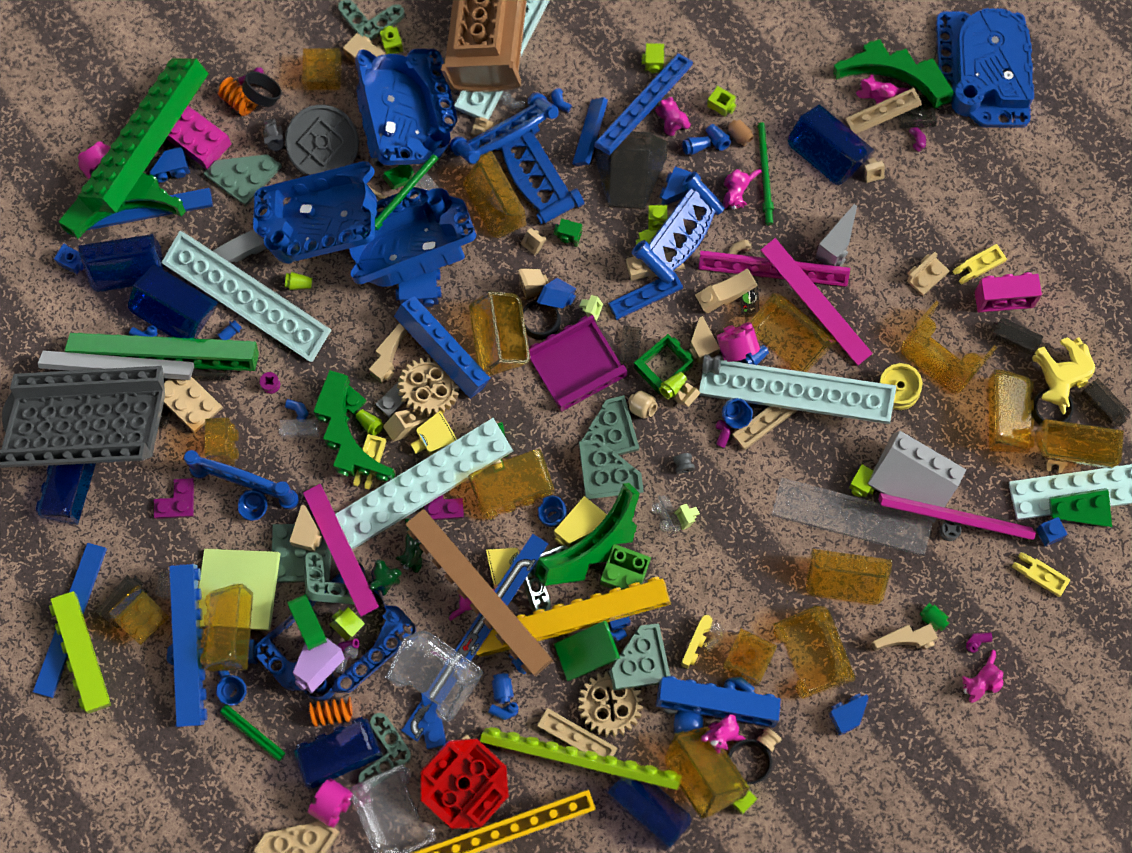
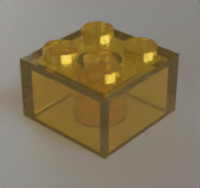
(321, 69)
(220, 440)
(138, 614)
(749, 656)

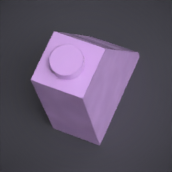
(317, 665)

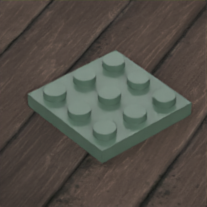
(292, 558)

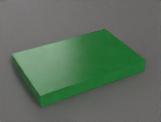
(587, 651)

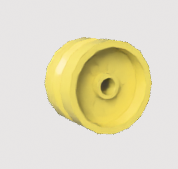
(905, 376)

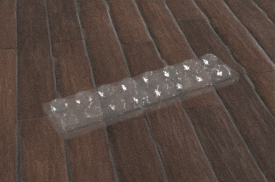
(852, 516)

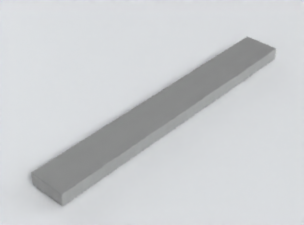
(79, 361)

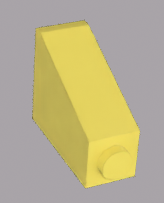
(579, 523)

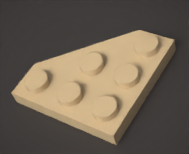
(305, 838)

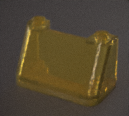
(791, 333)
(815, 651)

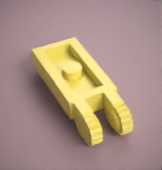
(981, 263)
(374, 448)
(1042, 574)
(697, 640)

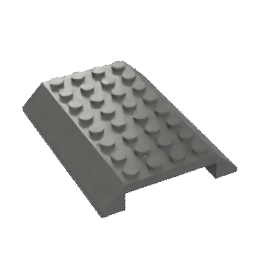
(83, 416)

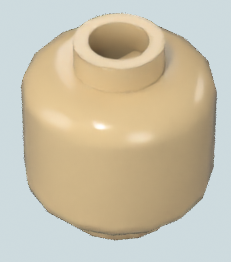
(642, 404)

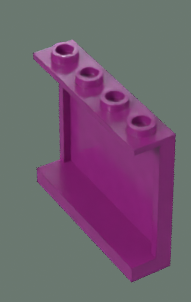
(576, 363)

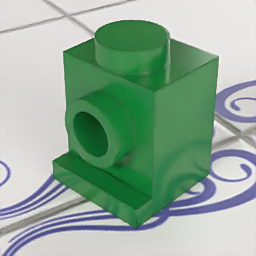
(569, 231)

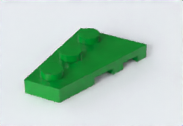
(1083, 507)

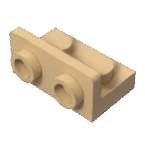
(927, 274)

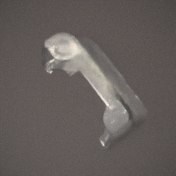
(435, 672)
(390, 813)

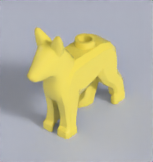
(1065, 375)

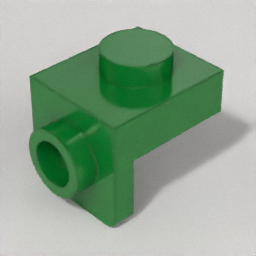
(398, 176)

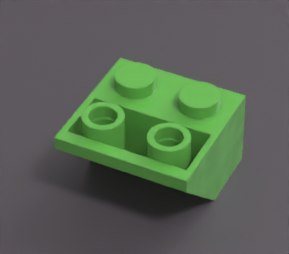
(624, 568)

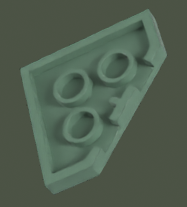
(243, 175)
(614, 427)
(605, 470)
(641, 661)

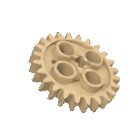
(427, 387)
(592, 706)

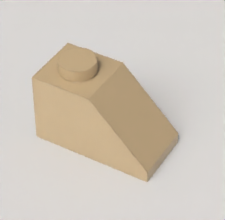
(532, 282)
(703, 342)
(404, 423)
(305, 532)

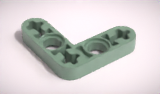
(367, 25)
(320, 585)
(534, 602)
(392, 748)

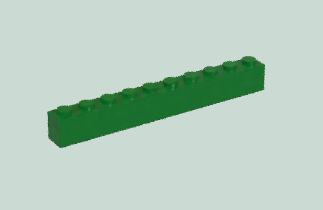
(203, 352)

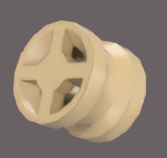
(769, 739)

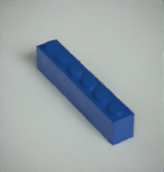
(442, 347)
(718, 701)

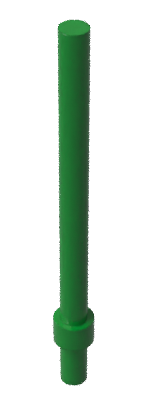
(404, 191)
(768, 205)

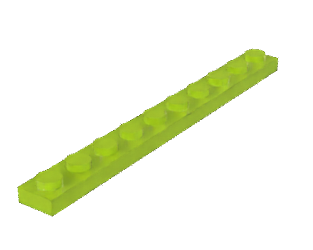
(587, 759)

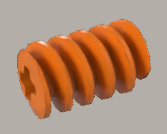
(234, 96)
(331, 712)

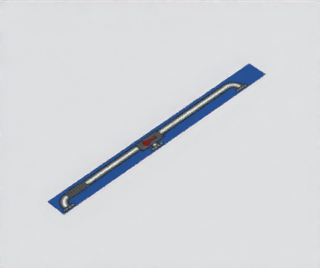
(479, 631)

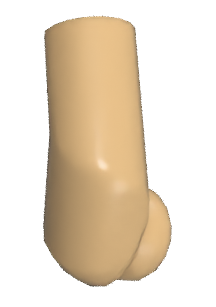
(739, 246)

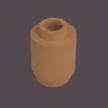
(740, 132)

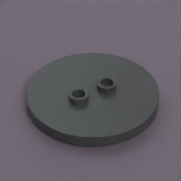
(321, 139)

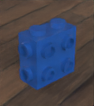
(422, 287)

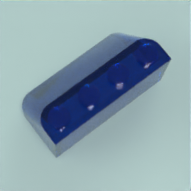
(829, 145)
(119, 261)
(170, 304)
(65, 492)
(337, 753)
(651, 809)

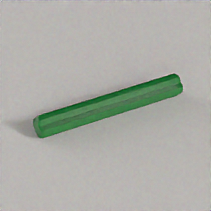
(252, 732)

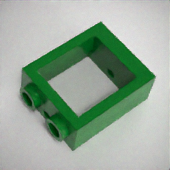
(674, 345)

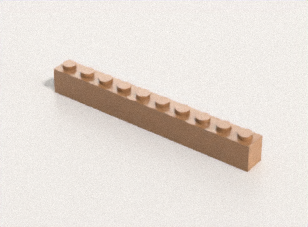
(478, 591)

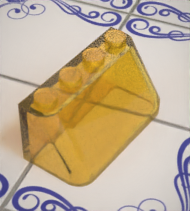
(494, 197)
(499, 332)
(1010, 412)
(1080, 443)
(511, 484)
(847, 577)
(227, 628)
(707, 777)

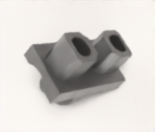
(273, 135)

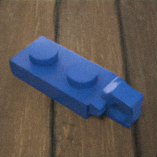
(434, 733)

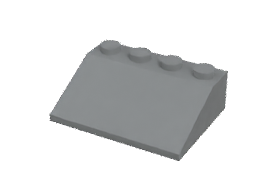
(915, 472)

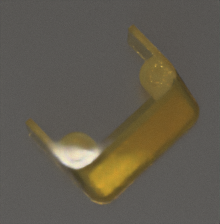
(937, 360)

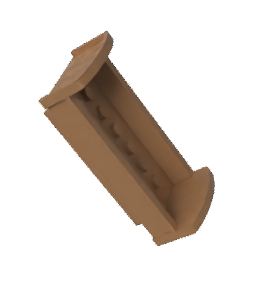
(484, 45)

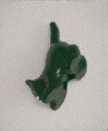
(413, 553)
(384, 577)

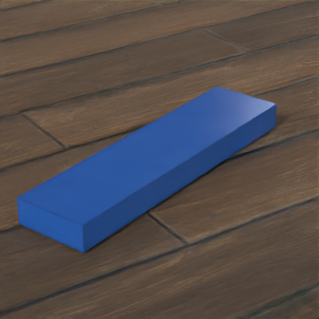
(590, 131)
(643, 297)

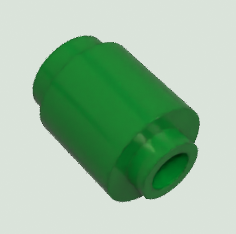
(935, 617)

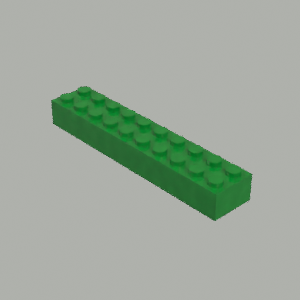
(143, 135)

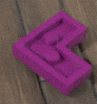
(181, 505)
(445, 508)

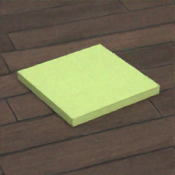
(252, 568)

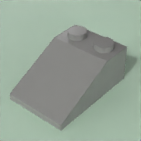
(834, 246)

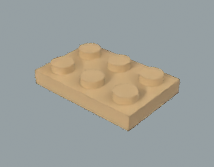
(190, 402)

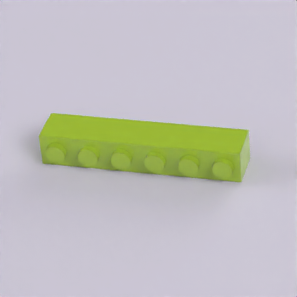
(80, 652)

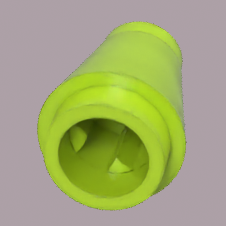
(297, 281)
(672, 385)
(370, 422)

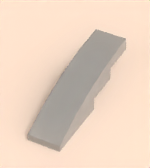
(241, 247)

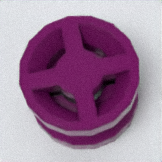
(272, 386)

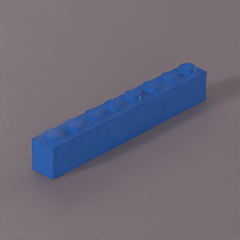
(187, 645)

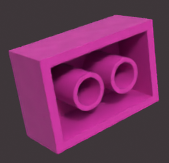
(198, 138)
(1008, 292)

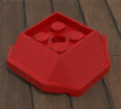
(479, 798)

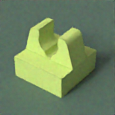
(592, 306)
(686, 516)

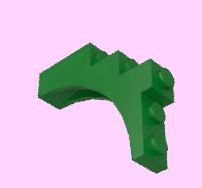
(899, 65)
(144, 194)
(350, 457)
(596, 547)

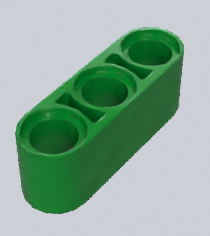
(307, 622)

